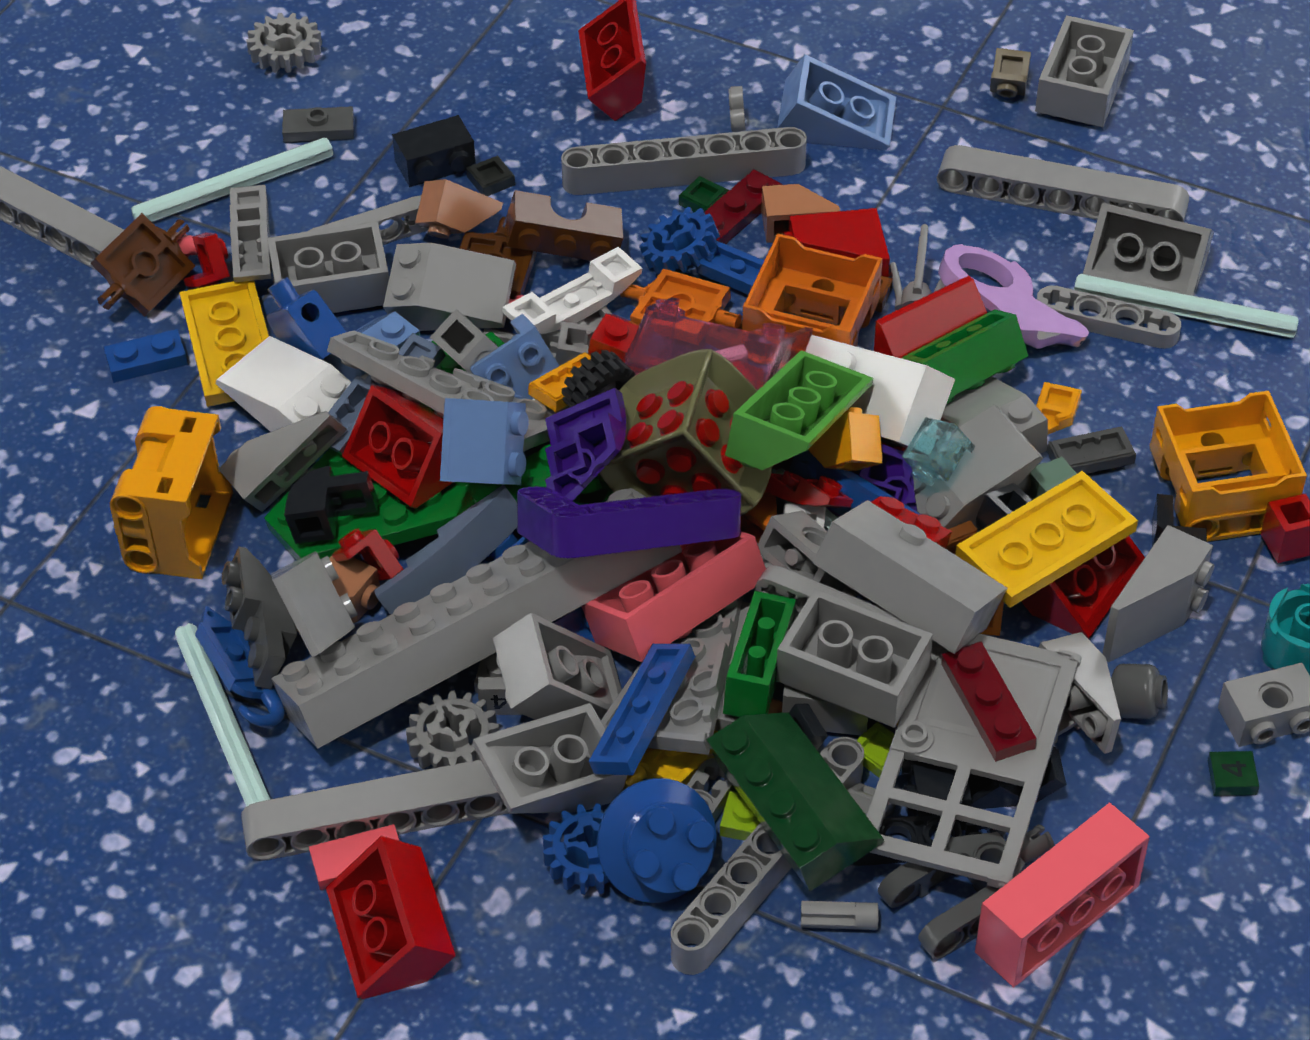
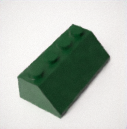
(794, 795)

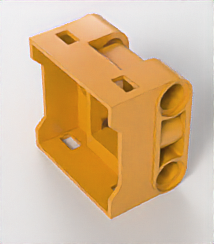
(1221, 442)
(158, 497)

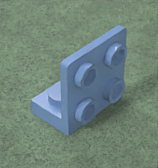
(518, 360)

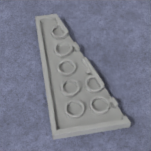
(428, 384)
(697, 702)

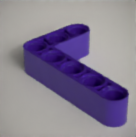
(625, 525)

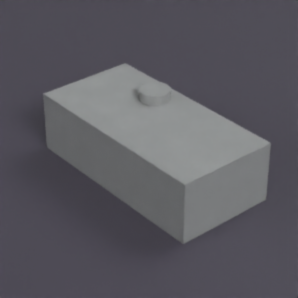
(909, 575)

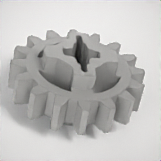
(284, 42)
(447, 728)

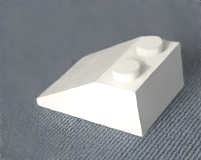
(282, 384)

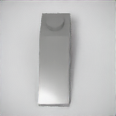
(275, 460)

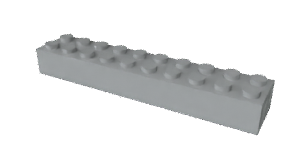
(446, 633)

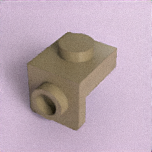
(1010, 72)

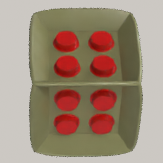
(681, 430)

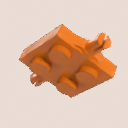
(696, 296)

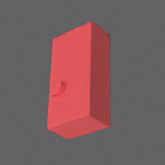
(674, 595)
(1061, 894)

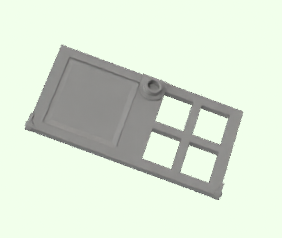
(941, 733)

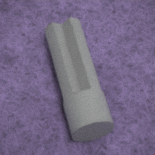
(839, 915)

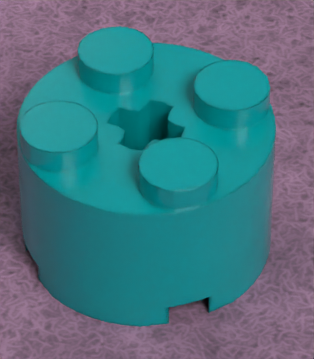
(1288, 629)

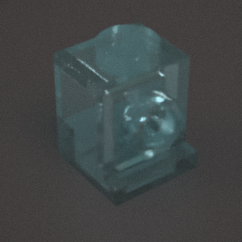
(936, 450)

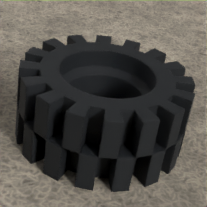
(595, 377)

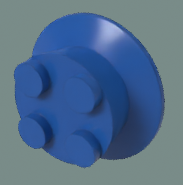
(656, 840)

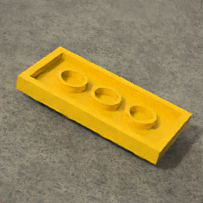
(223, 328)
(1048, 537)

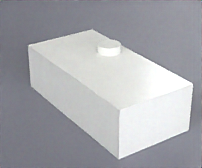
(900, 391)

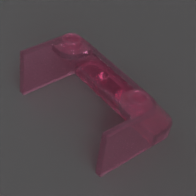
(755, 353)

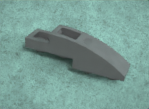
(260, 613)

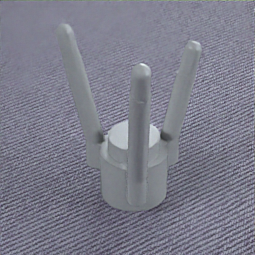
(916, 289)

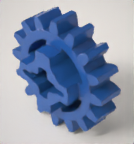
(679, 240)
(572, 849)

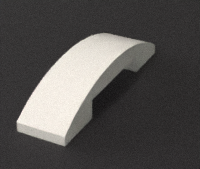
(581, 297)

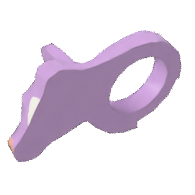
(1038, 322)

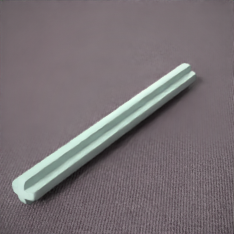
(241, 177)
(1191, 306)
(221, 716)

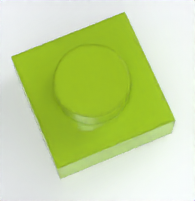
(737, 818)

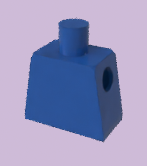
(302, 319)

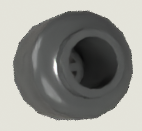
(1139, 690)

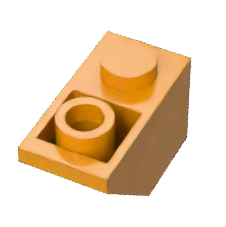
(850, 442)

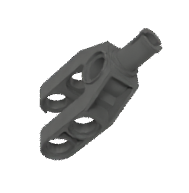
(960, 922)

